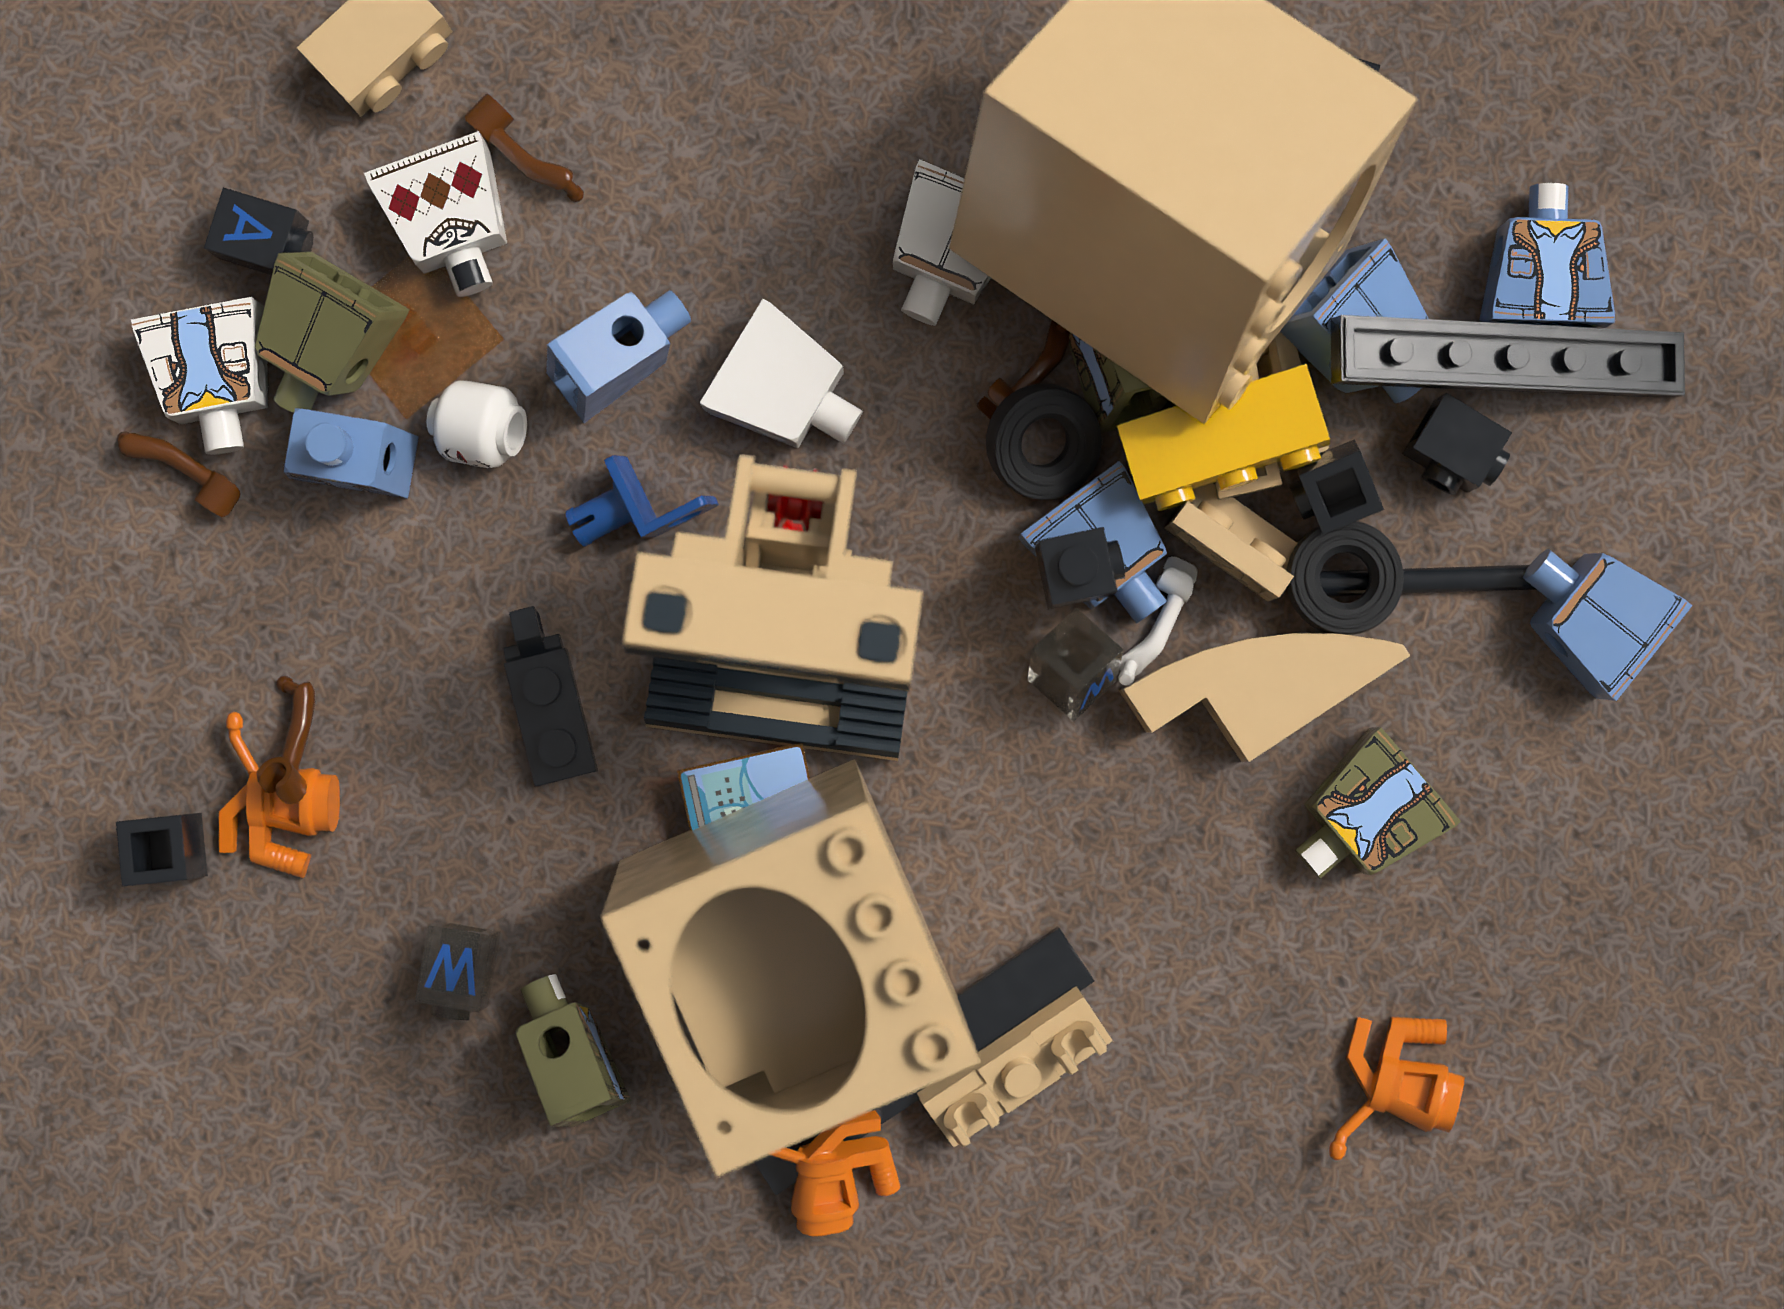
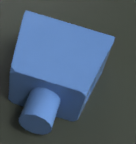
(597, 369)

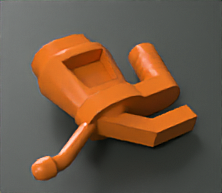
(265, 810)
(1409, 1089)
(825, 1182)

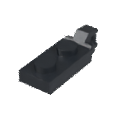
(547, 702)

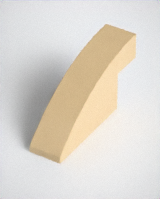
(1262, 685)

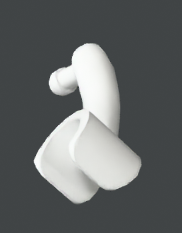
(1178, 583)

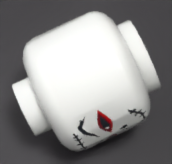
(477, 424)

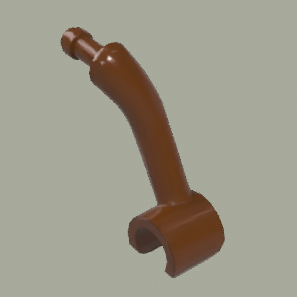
(491, 121)
(217, 491)
(282, 773)

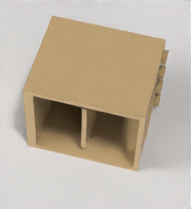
(1171, 181)
(789, 966)

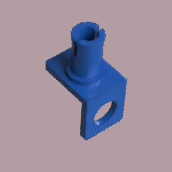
(627, 504)

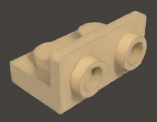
(1235, 541)

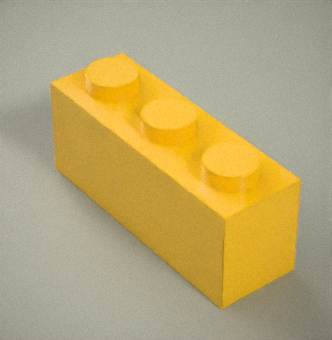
(1269, 424)

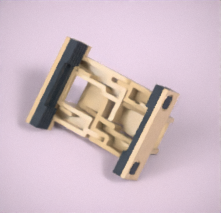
(779, 634)

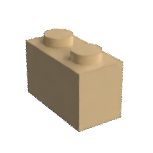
(375, 45)

